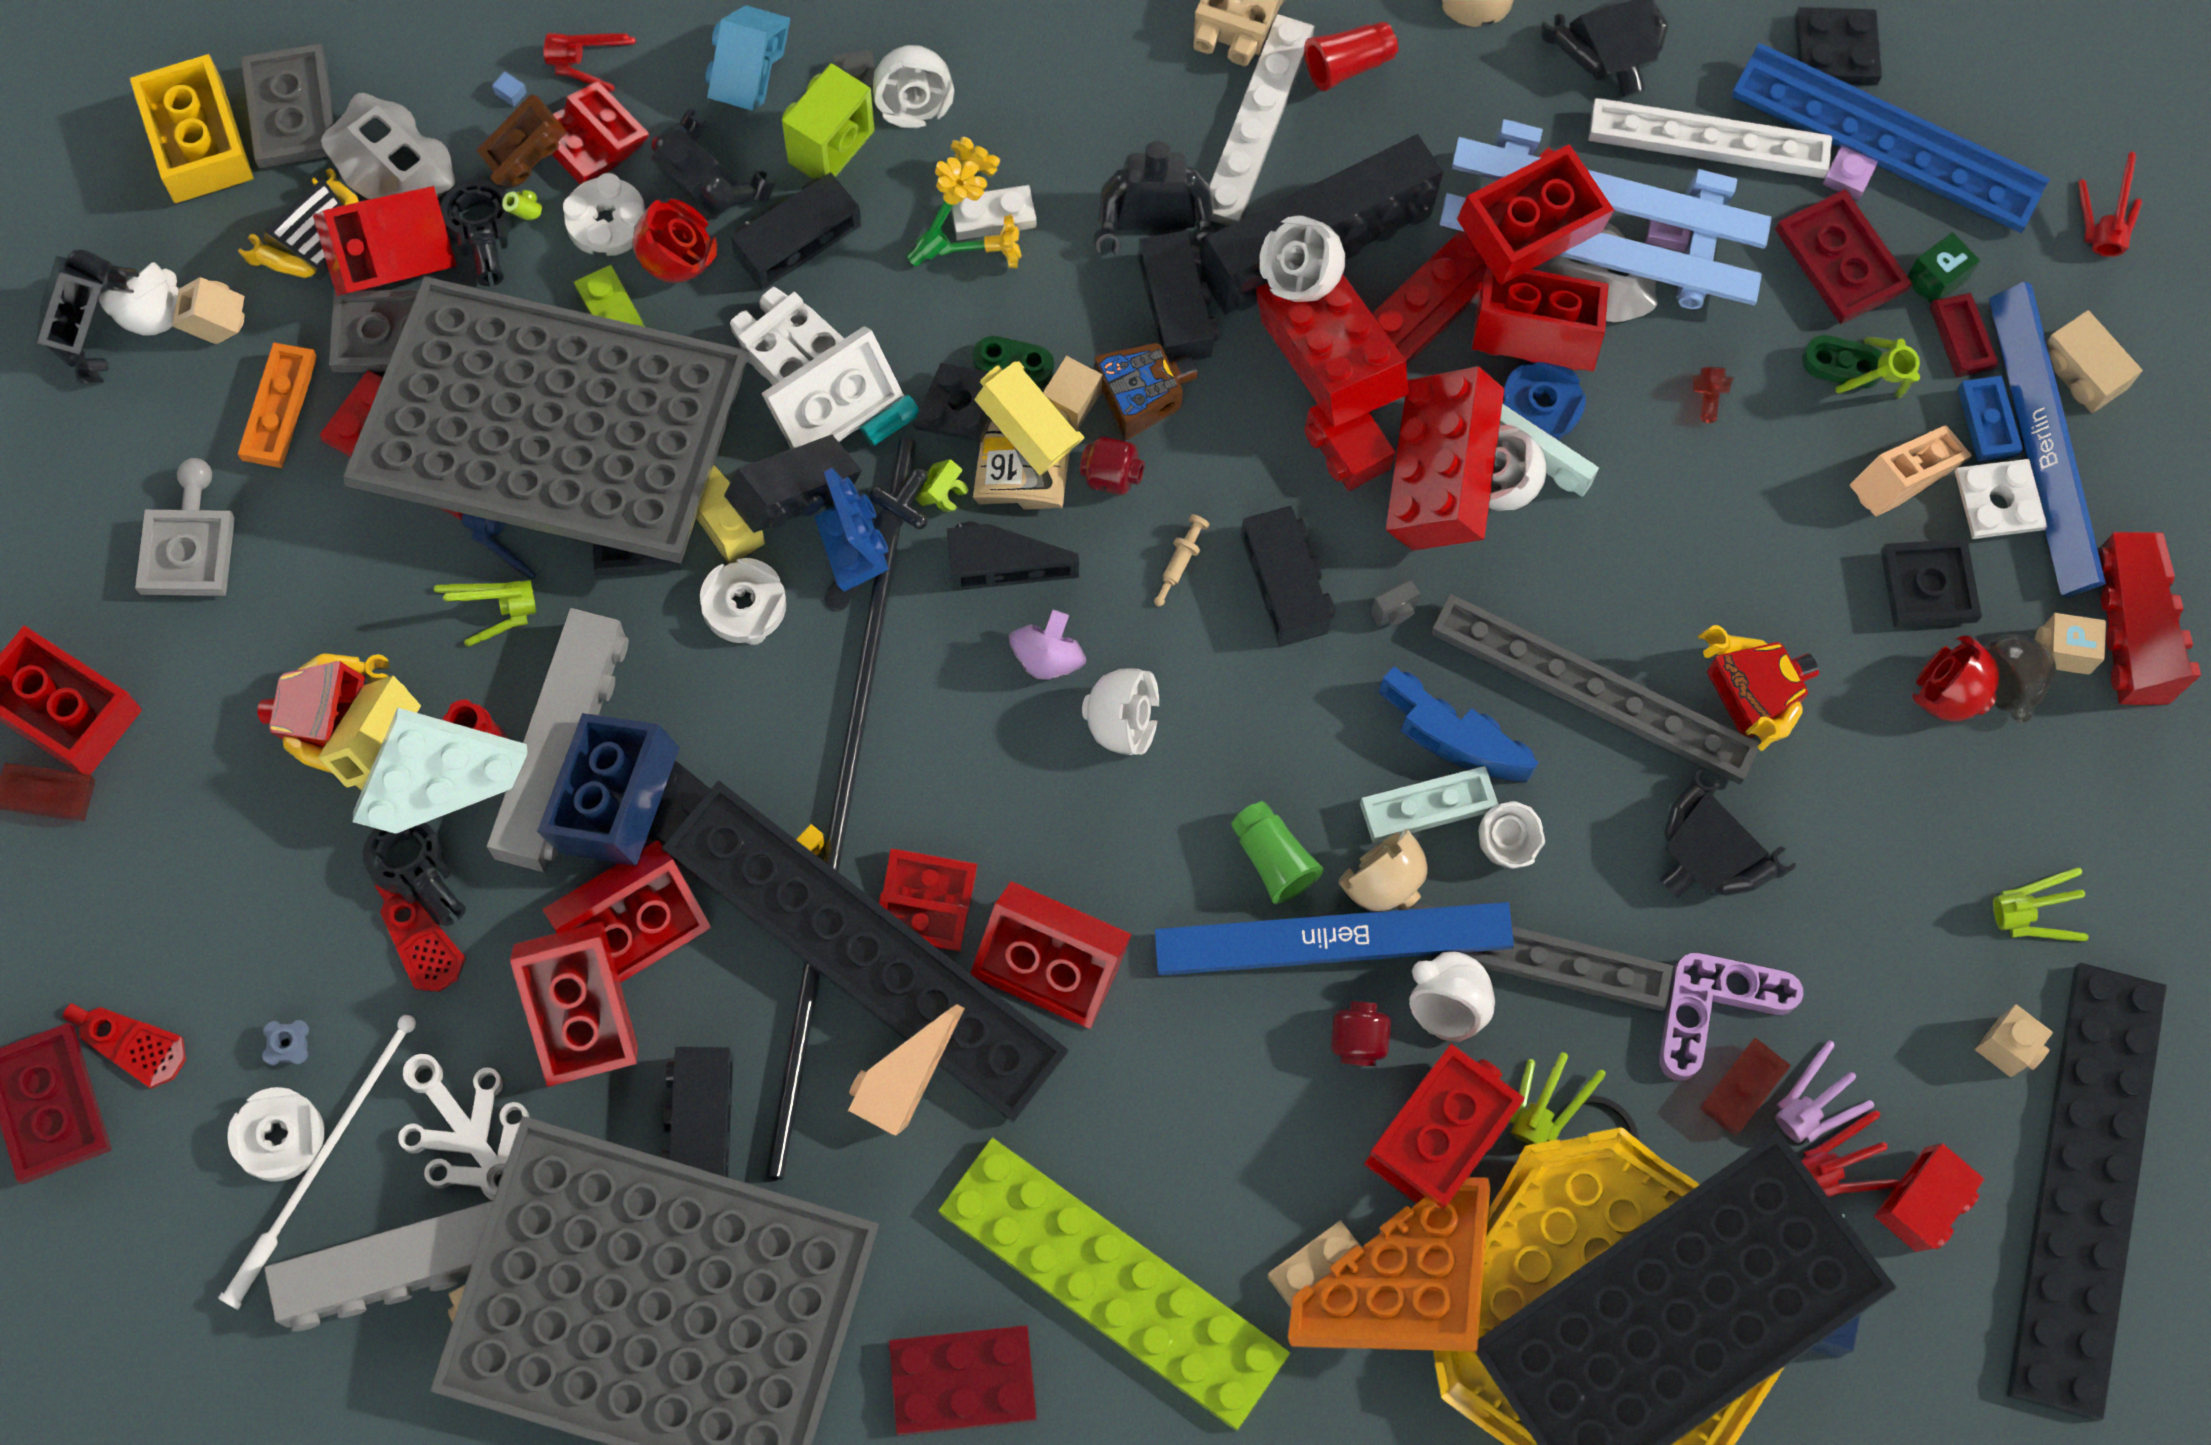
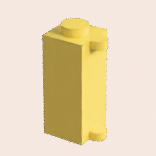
(1026, 417)
(363, 728)

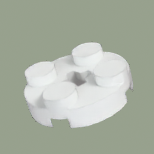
(597, 195)
(753, 622)
(257, 1117)

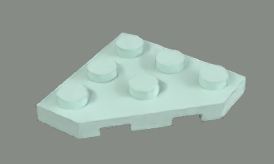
(433, 770)

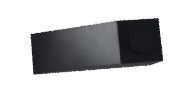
(998, 557)

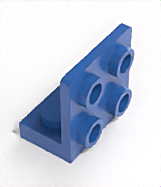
(849, 535)

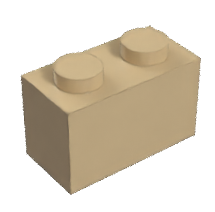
(2091, 362)

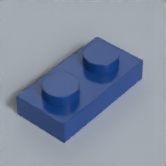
(1989, 418)

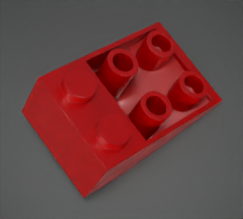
(384, 240)

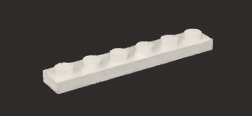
(1258, 119)
(1710, 138)

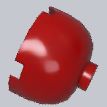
(673, 241)
(1958, 682)

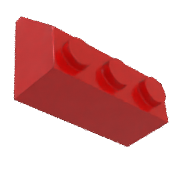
(642, 908)
(1050, 954)

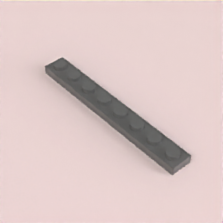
(1595, 689)

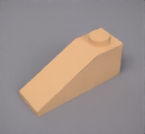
(1909, 470)
(895, 1085)

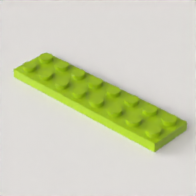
(1114, 1283)

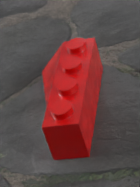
(2144, 620)

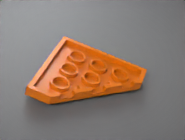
(1407, 1285)

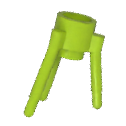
(1894, 366)
(514, 599)
(2016, 910)
(1535, 1123)

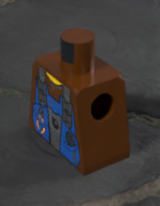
(1142, 385)

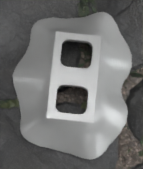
(367, 165)
(1627, 295)

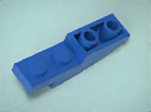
(1465, 742)

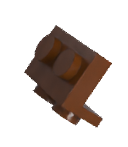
(521, 142)

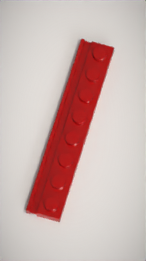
(1434, 295)

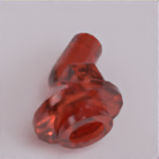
(1711, 382)

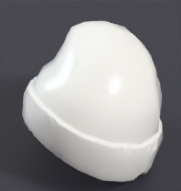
(149, 307)
(1452, 996)

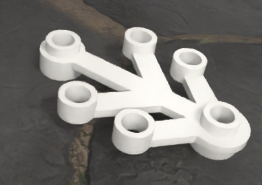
(469, 1135)

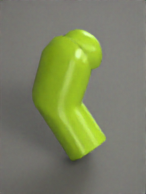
(522, 205)

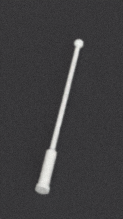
(268, 1241)

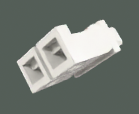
(784, 337)

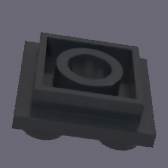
(948, 389)

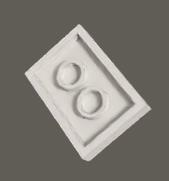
(834, 391)

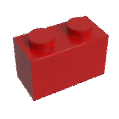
(1353, 450)
(1930, 1198)

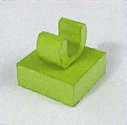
(940, 480)

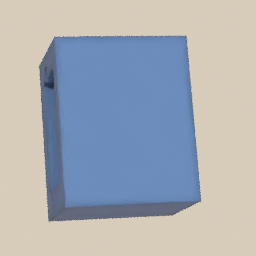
(509, 89)

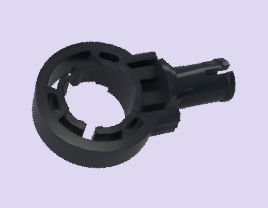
(479, 232)
(418, 874)

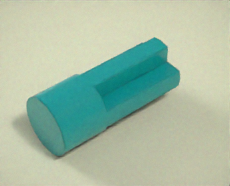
(890, 420)

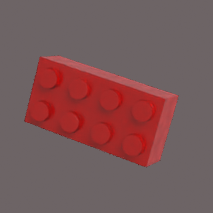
(1336, 350)
(1445, 459)

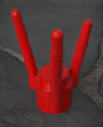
(567, 50)
(2111, 234)
(1829, 1168)

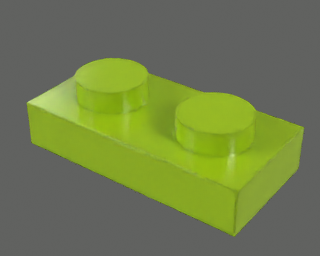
(606, 296)

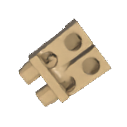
(1234, 23)

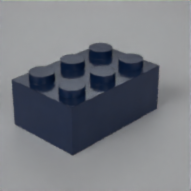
(608, 789)

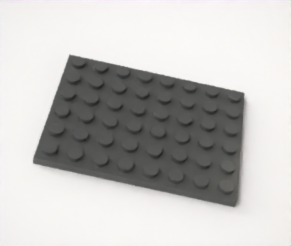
(548, 419)
(657, 1329)

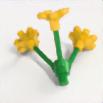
(959, 182)

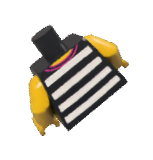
(293, 238)

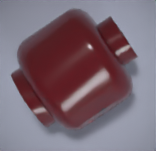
(1111, 465)
(1361, 1034)

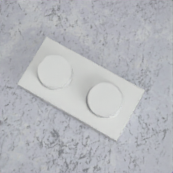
(987, 214)

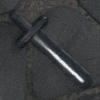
(894, 513)

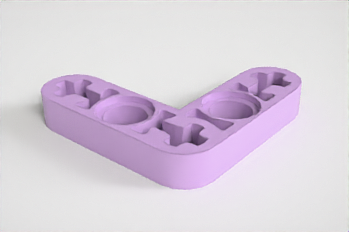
(1701, 997)

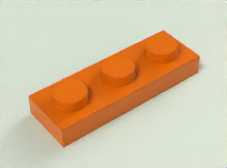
(277, 405)

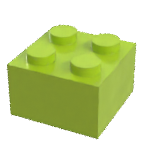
(828, 123)

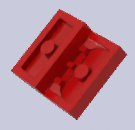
(597, 133)
(930, 895)

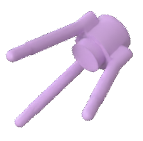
(1801, 1117)

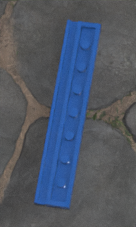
(1892, 137)

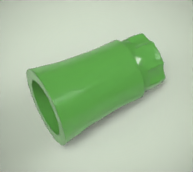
(1275, 853)

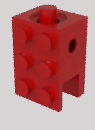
(1444, 1128)

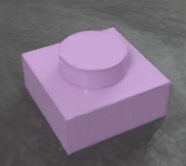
(1850, 172)
(1667, 236)

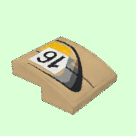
(1008, 478)

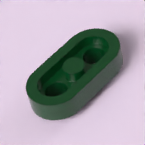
(1013, 351)
(1842, 359)

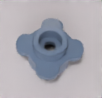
(295, 1052)

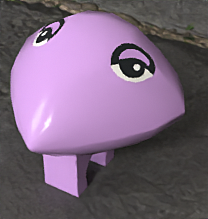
(1046, 652)

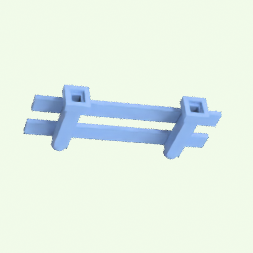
(1700, 210)

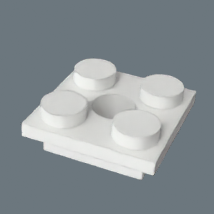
(2015, 484)

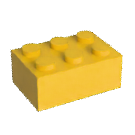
(191, 128)

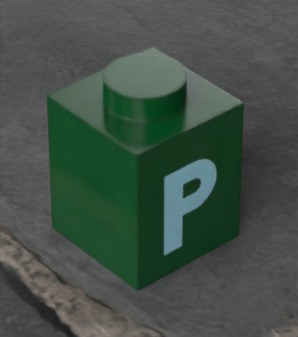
(1942, 268)

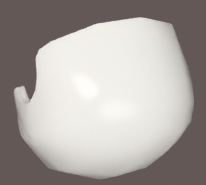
(1511, 835)

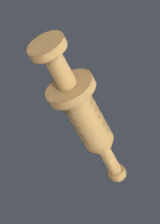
(1181, 556)

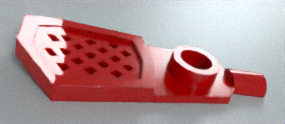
(416, 933)
(125, 1039)

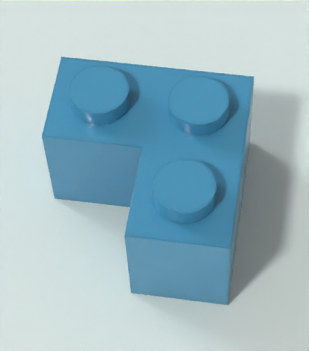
(745, 50)

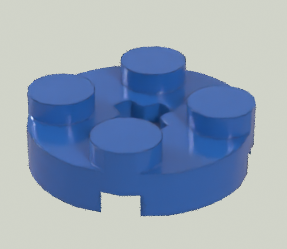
(1555, 381)

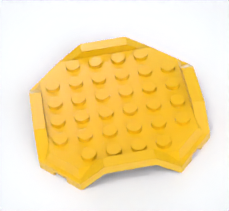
(1547, 1222)

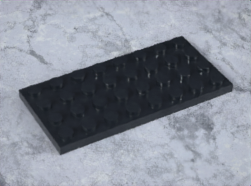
(1687, 1309)

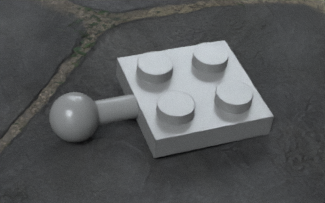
(186, 547)

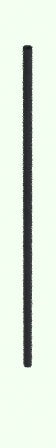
(837, 828)

